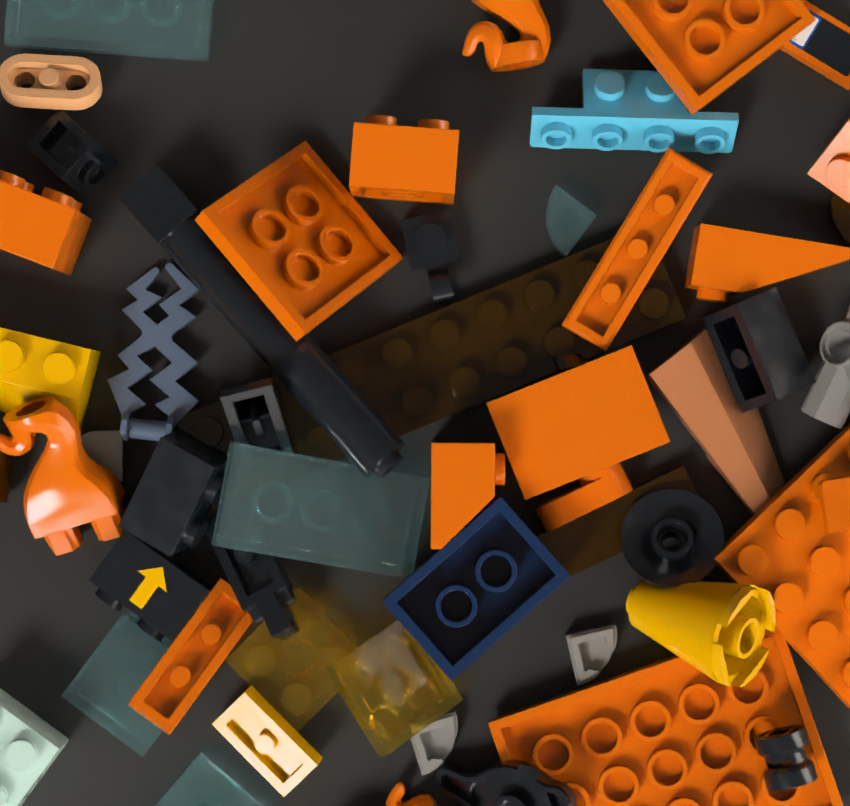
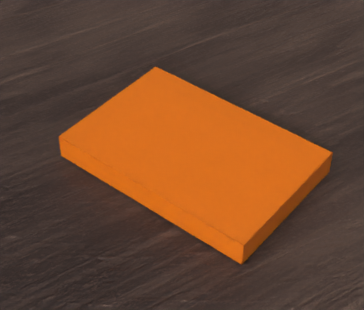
(578, 422)

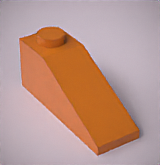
(740, 261)

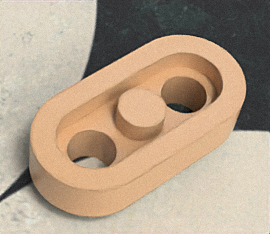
(52, 81)

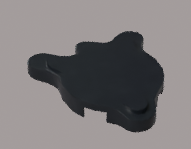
(503, 785)

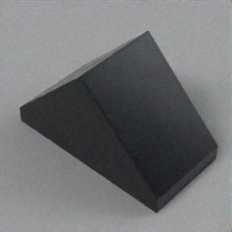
(257, 415)

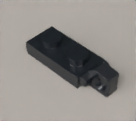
(259, 586)

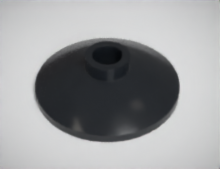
(675, 515)

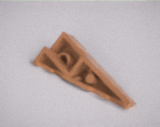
(705, 404)

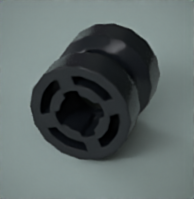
(785, 757)

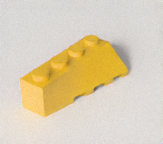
(45, 367)

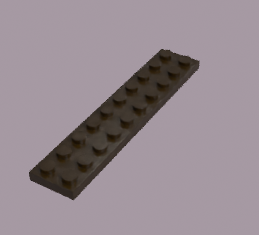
(461, 353)

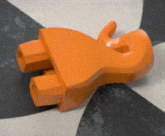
(526, 19)
(65, 483)

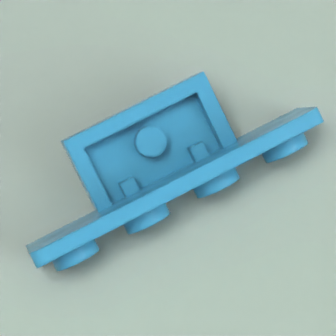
(631, 114)

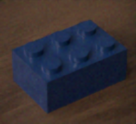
(475, 588)

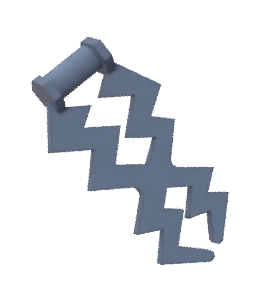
(159, 336)

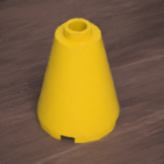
(707, 625)

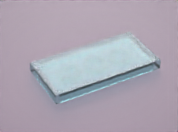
(113, 27)
(319, 511)

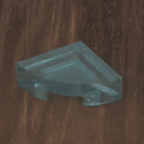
(566, 220)

